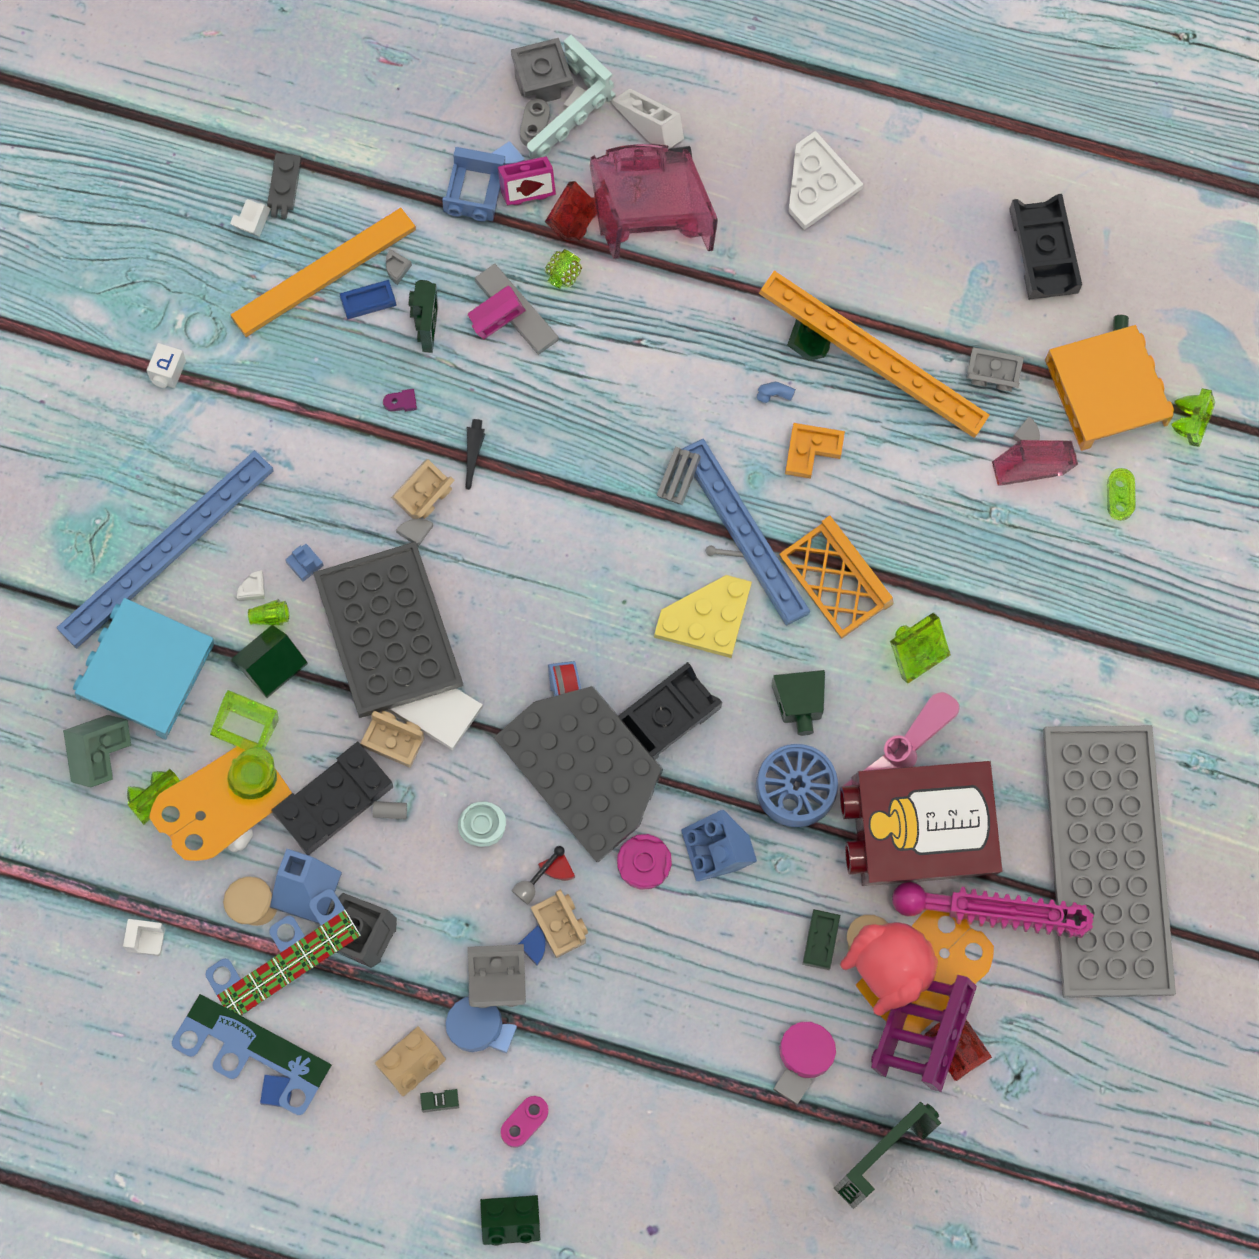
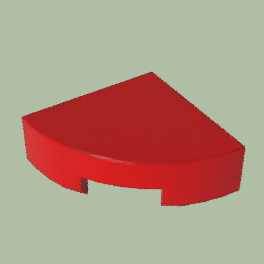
(559, 869)

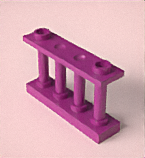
(942, 1045)

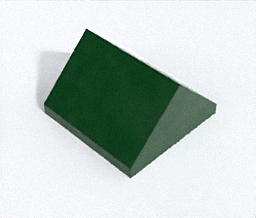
(270, 660)

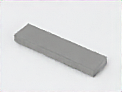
(529, 323)

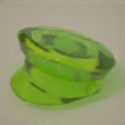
(252, 774)

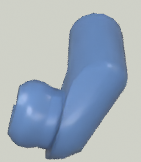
(774, 388)

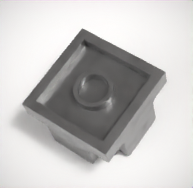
(541, 70)

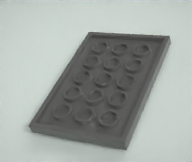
(388, 629)

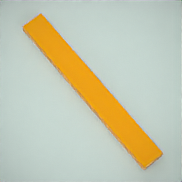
(323, 272)

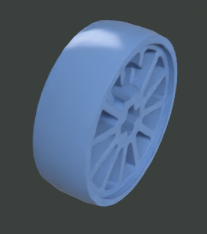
(779, 813)

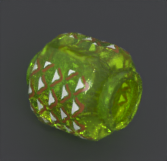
(563, 269)

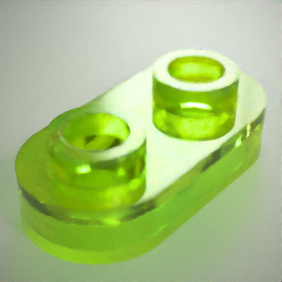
(1121, 496)

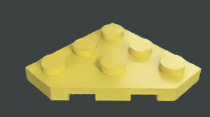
(707, 617)

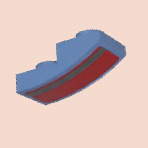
(563, 677)

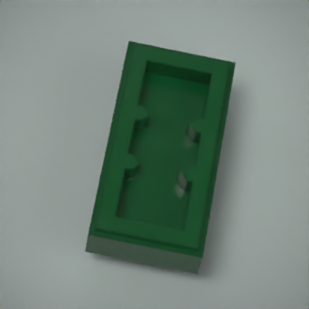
(821, 939)

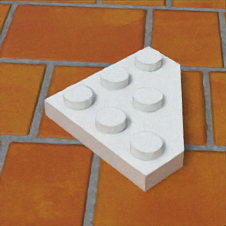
(819, 181)

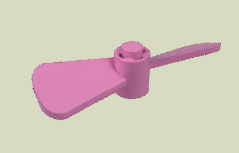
(934, 716)

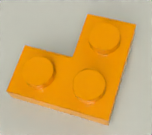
(810, 441)

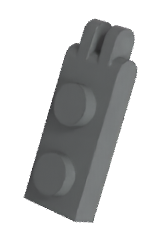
(284, 184)

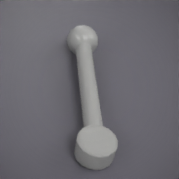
(711, 550)

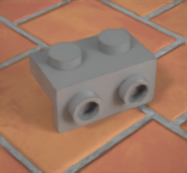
(994, 368)

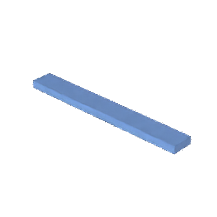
(747, 535)

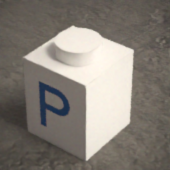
(166, 366)

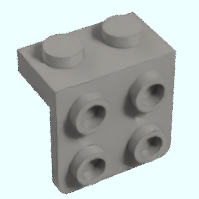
(496, 976)

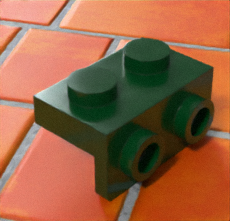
(808, 342)
(510, 1220)

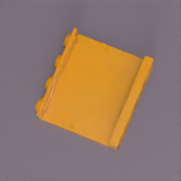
(1108, 385)

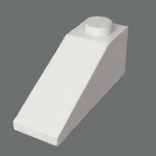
(650, 118)

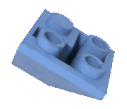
(717, 846)
(299, 881)

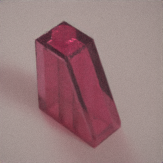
(1034, 461)

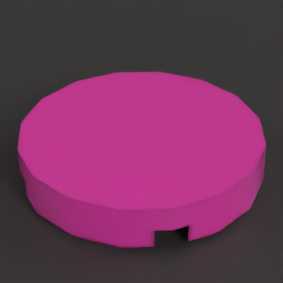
(644, 861)
(807, 1049)

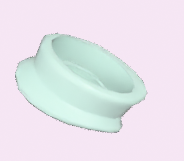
(482, 824)

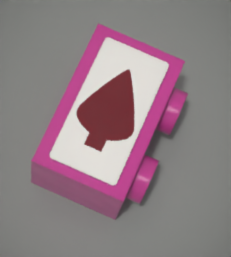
(527, 181)

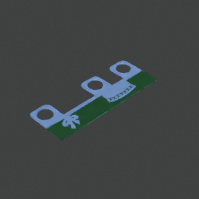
(251, 1040)

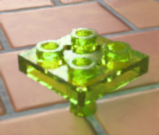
(918, 642)

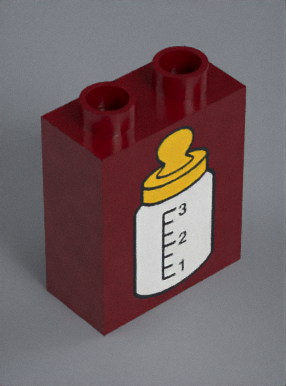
(922, 823)

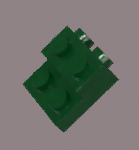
(424, 310)

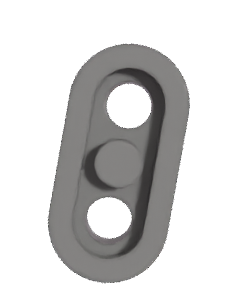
(534, 120)

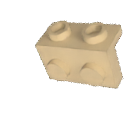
(423, 490)
(393, 738)
(559, 923)
(410, 1061)

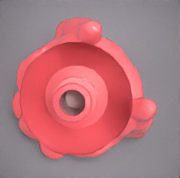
(893, 962)

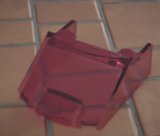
(650, 191)

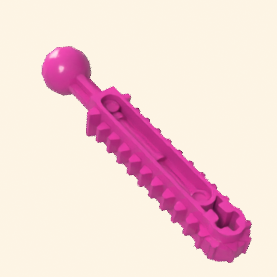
(911, 900)

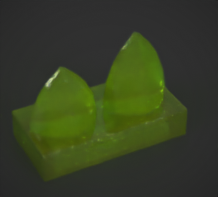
(1200, 408)
(142, 800)

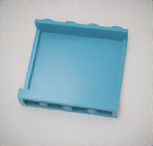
(144, 667)

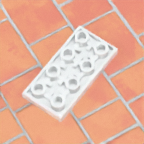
(441, 716)

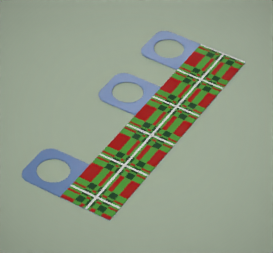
(294, 960)

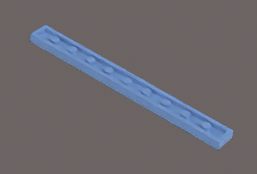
(165, 548)

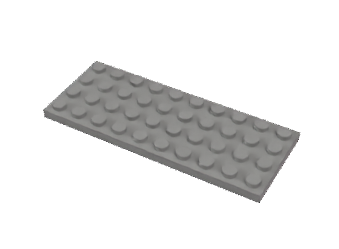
(1109, 859)

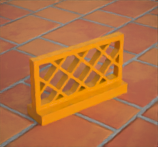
(853, 561)

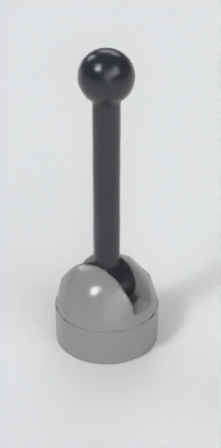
(525, 890)

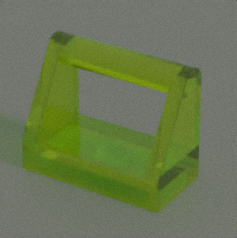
(248, 709)

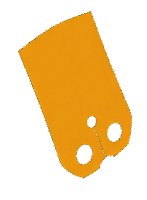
(225, 812)
(947, 968)

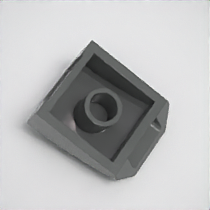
(375, 927)

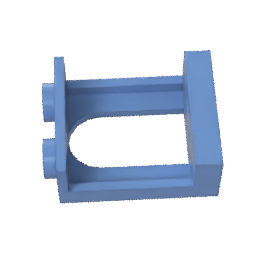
(480, 162)

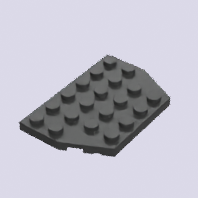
(584, 766)

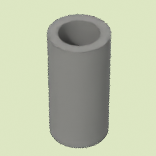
(389, 810)

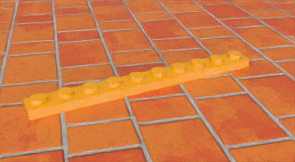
(874, 354)

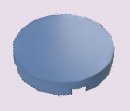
(473, 1027)

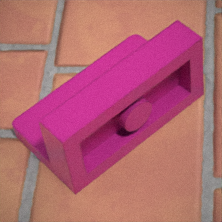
(496, 312)

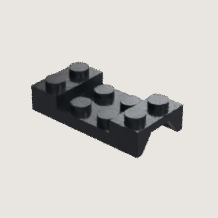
(1046, 248)
(670, 710)
(333, 798)

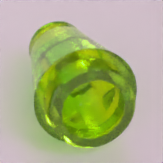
(269, 614)

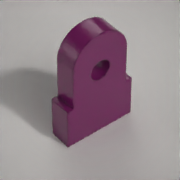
(405, 401)

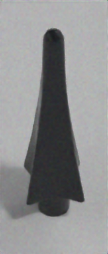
(475, 438)

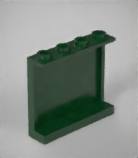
(854, 1186)

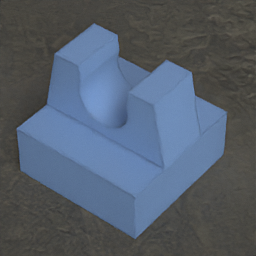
(304, 562)

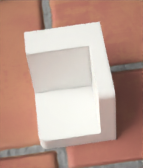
(251, 218)
(144, 937)

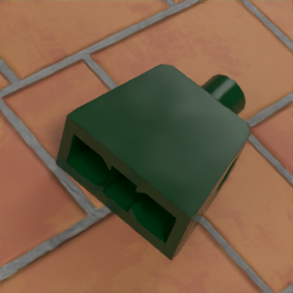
(800, 698)

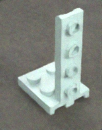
(600, 90)

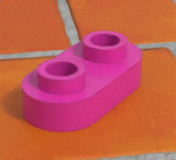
(524, 1121)

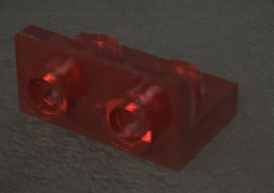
(572, 213)
(968, 1054)

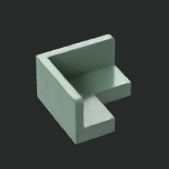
(90, 746)

